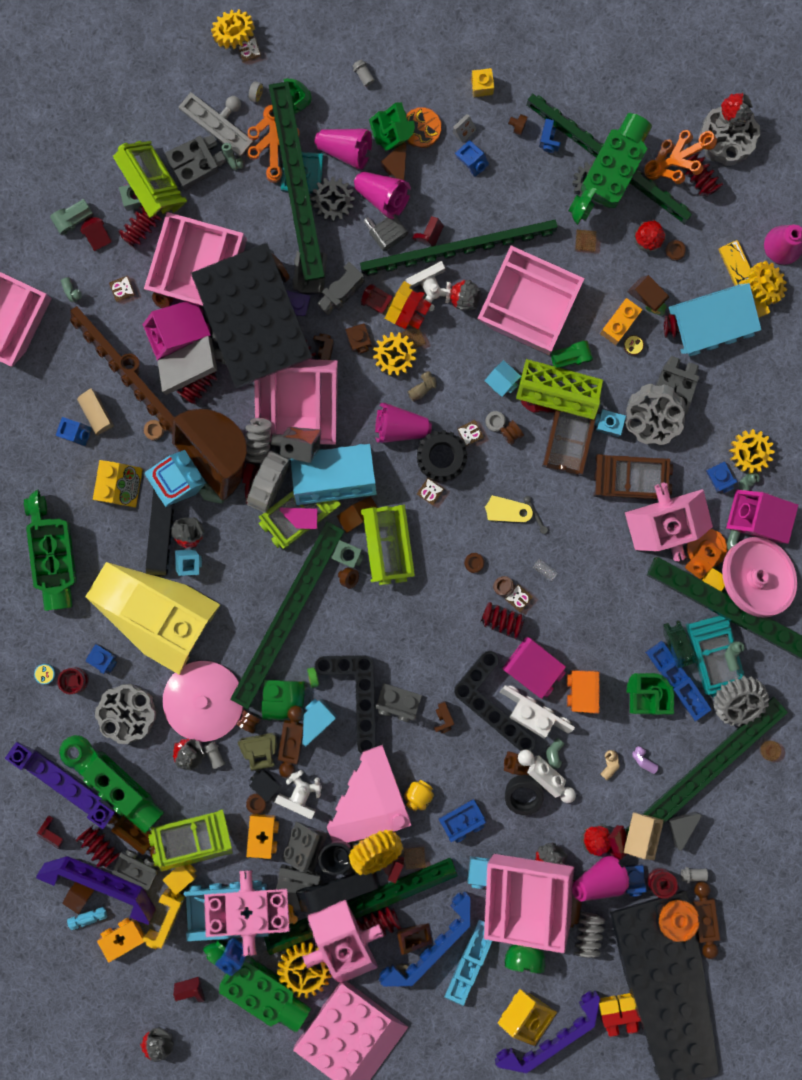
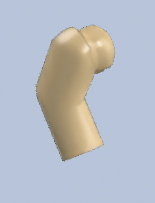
(612, 762)

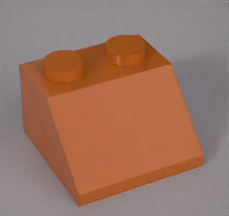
(583, 691)

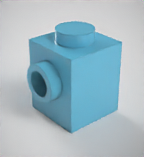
(503, 379)
(609, 423)
(187, 562)
(477, 872)

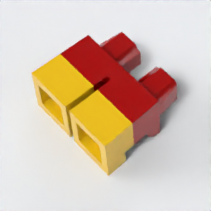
(404, 307)
(612, 1018)

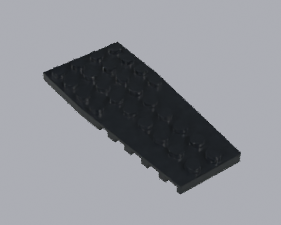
(667, 991)

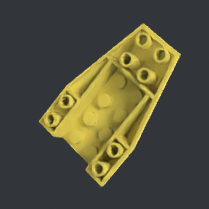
(153, 612)

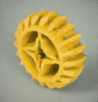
(375, 852)
(297, 967)

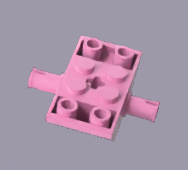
(686, 513)
(226, 917)
(342, 942)

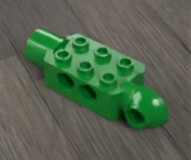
(613, 167)
(50, 554)
(93, 765)
(259, 991)

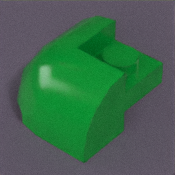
(391, 127)
(650, 694)
(280, 697)

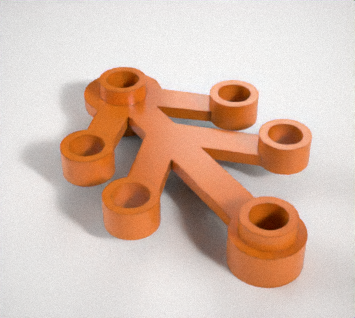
(272, 139)
(678, 157)

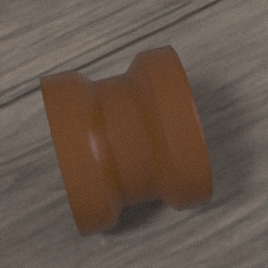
(511, 432)
(248, 721)

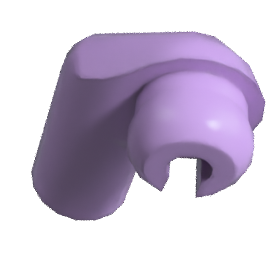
(643, 762)

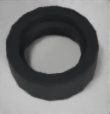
(520, 807)

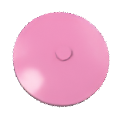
(759, 577)
(200, 702)

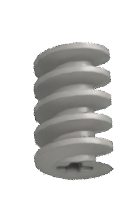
(258, 439)
(591, 935)

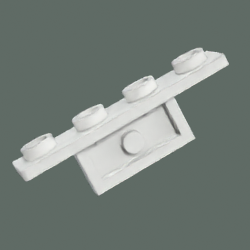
(534, 716)

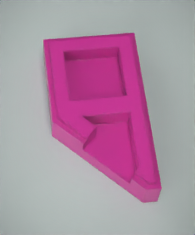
(301, 517)

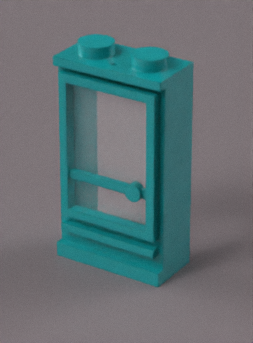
(709, 643)

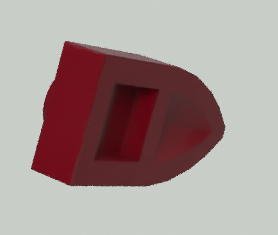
(248, 477)

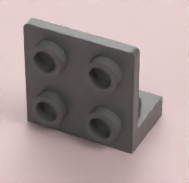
(398, 702)
(293, 880)

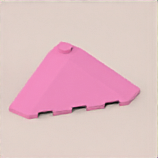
(371, 801)

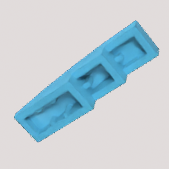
(469, 965)

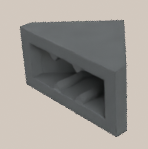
(682, 828)

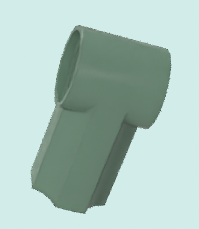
(68, 218)

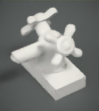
(429, 283)
(300, 795)

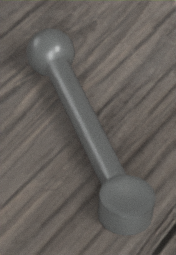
(543, 529)

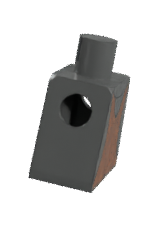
(298, 443)

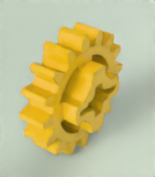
(233, 29)
(767, 282)
(392, 363)
(757, 439)

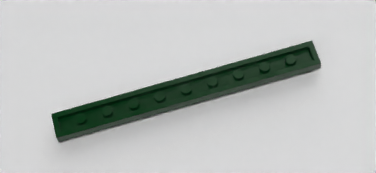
(587, 142)
(296, 181)
(467, 246)
(724, 606)
(287, 615)
(715, 763)
(370, 902)

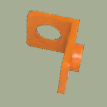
(701, 562)

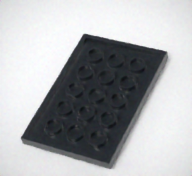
(251, 315)

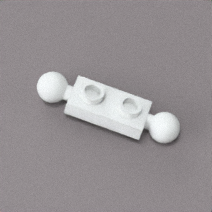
(546, 776)

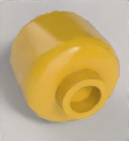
(418, 795)

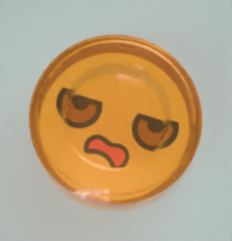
(770, 750)

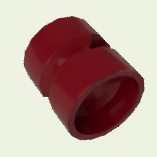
(73, 680)
(662, 883)

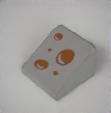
(464, 128)

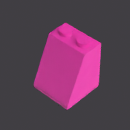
(175, 328)
(762, 516)
(534, 668)

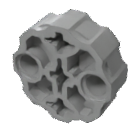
(739, 144)
(644, 403)
(268, 481)
(121, 733)

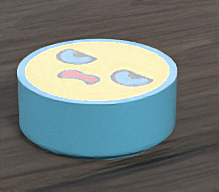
(44, 674)

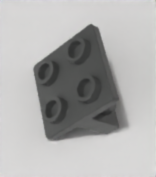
(304, 847)

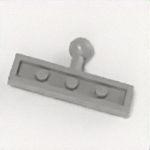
(216, 123)

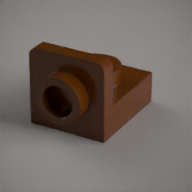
(359, 338)
(326, 351)
(443, 713)
(513, 766)

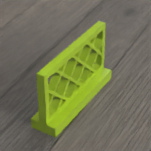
(556, 396)

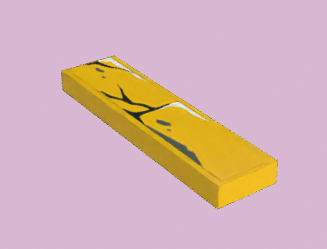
(739, 269)

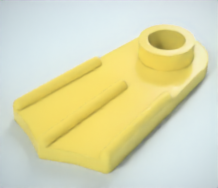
(506, 510)

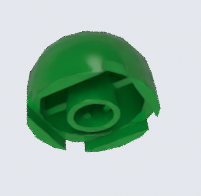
(525, 958)

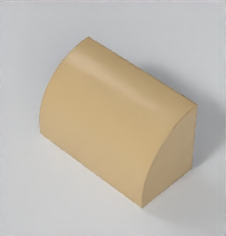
(95, 411)
(643, 836)

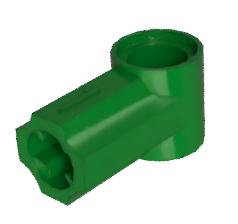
(571, 355)

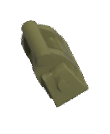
(257, 747)

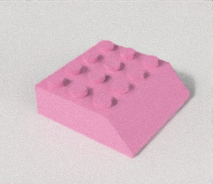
(187, 247)
(530, 300)
(20, 316)
(300, 398)
(528, 902)
(349, 1035)

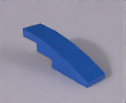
(682, 684)

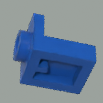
(548, 133)
(472, 157)
(73, 431)
(721, 477)
(101, 659)
(636, 880)
(232, 957)

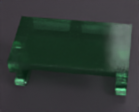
(679, 644)

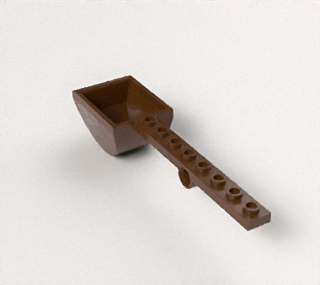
(206, 435)

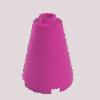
(346, 145)
(383, 192)
(784, 244)
(400, 425)
(601, 881)

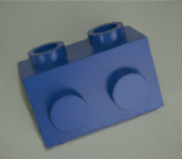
(462, 821)

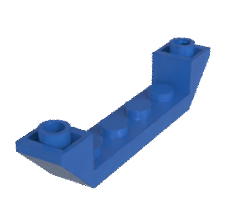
(393, 977)

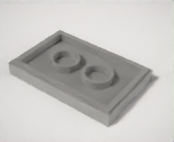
(187, 365)

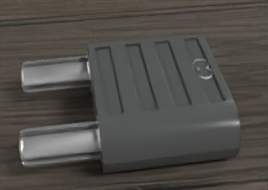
(387, 232)

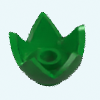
(299, 94)

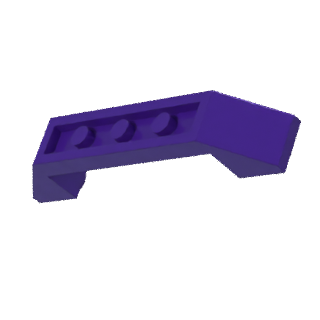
(62, 782)
(100, 881)
(508, 1059)

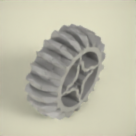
(741, 701)

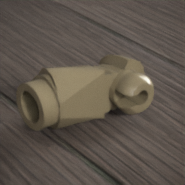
(421, 389)

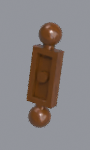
(291, 741)
(131, 834)
(708, 924)

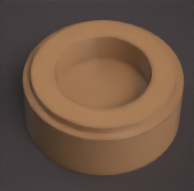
(153, 430)

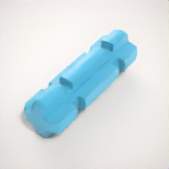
(87, 918)

